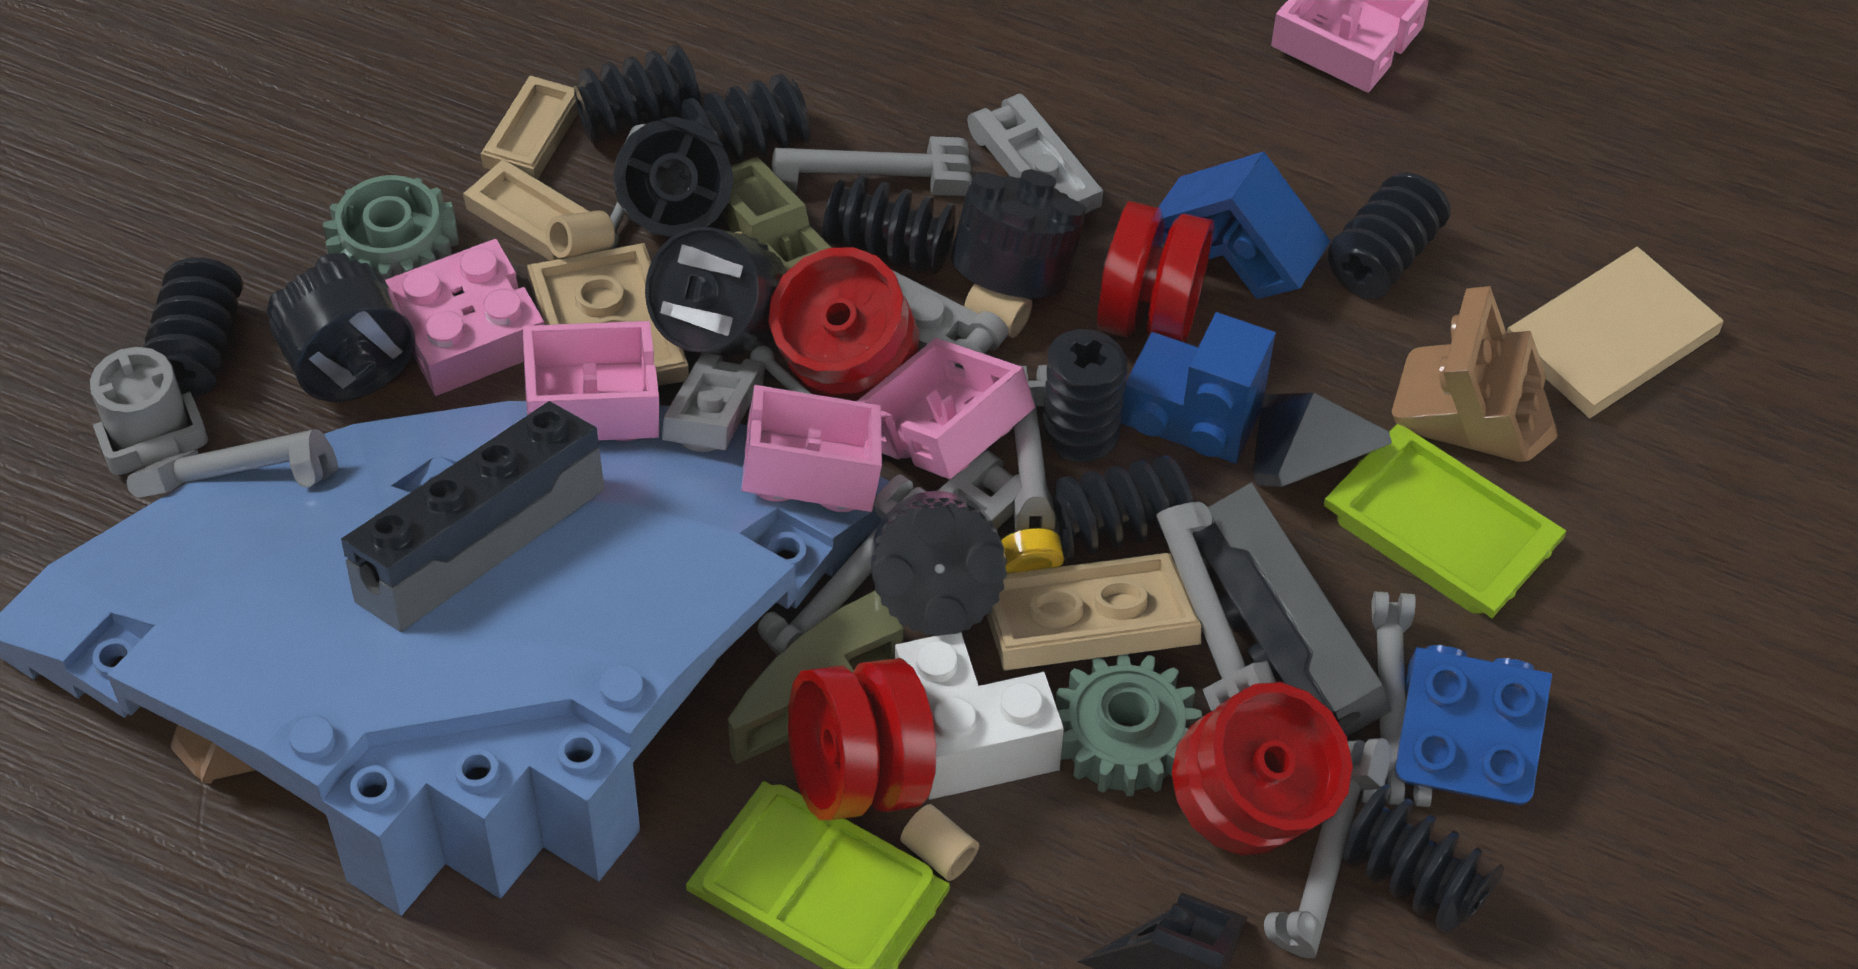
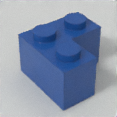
(1256, 222)
(1201, 393)

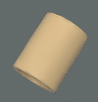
(580, 233)
(1010, 309)
(939, 842)

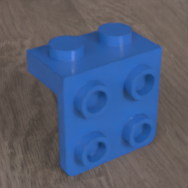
(1472, 725)

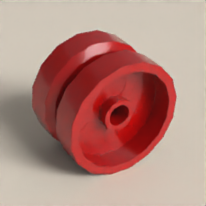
(1146, 273)
(842, 322)
(861, 739)
(1262, 769)

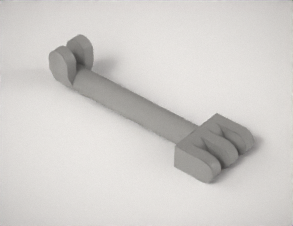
(944, 163)
(308, 453)
(1034, 495)
(1178, 528)
(842, 585)
(1390, 623)
(1302, 929)

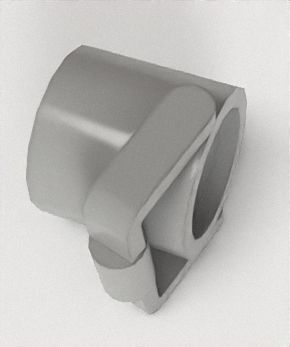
(142, 410)

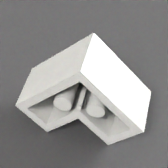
(986, 730)

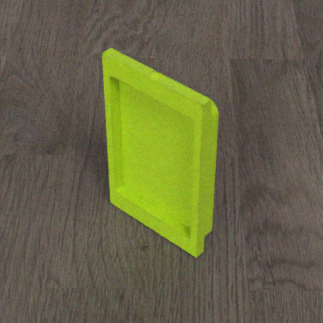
(1443, 522)
(818, 884)

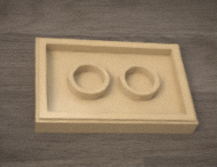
(604, 290)
(1617, 330)
(1092, 612)

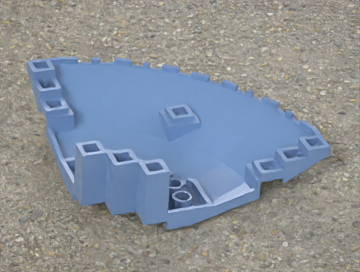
(489, 717)

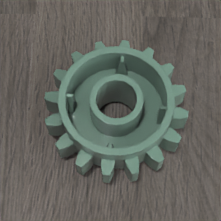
(392, 225)
(1129, 694)

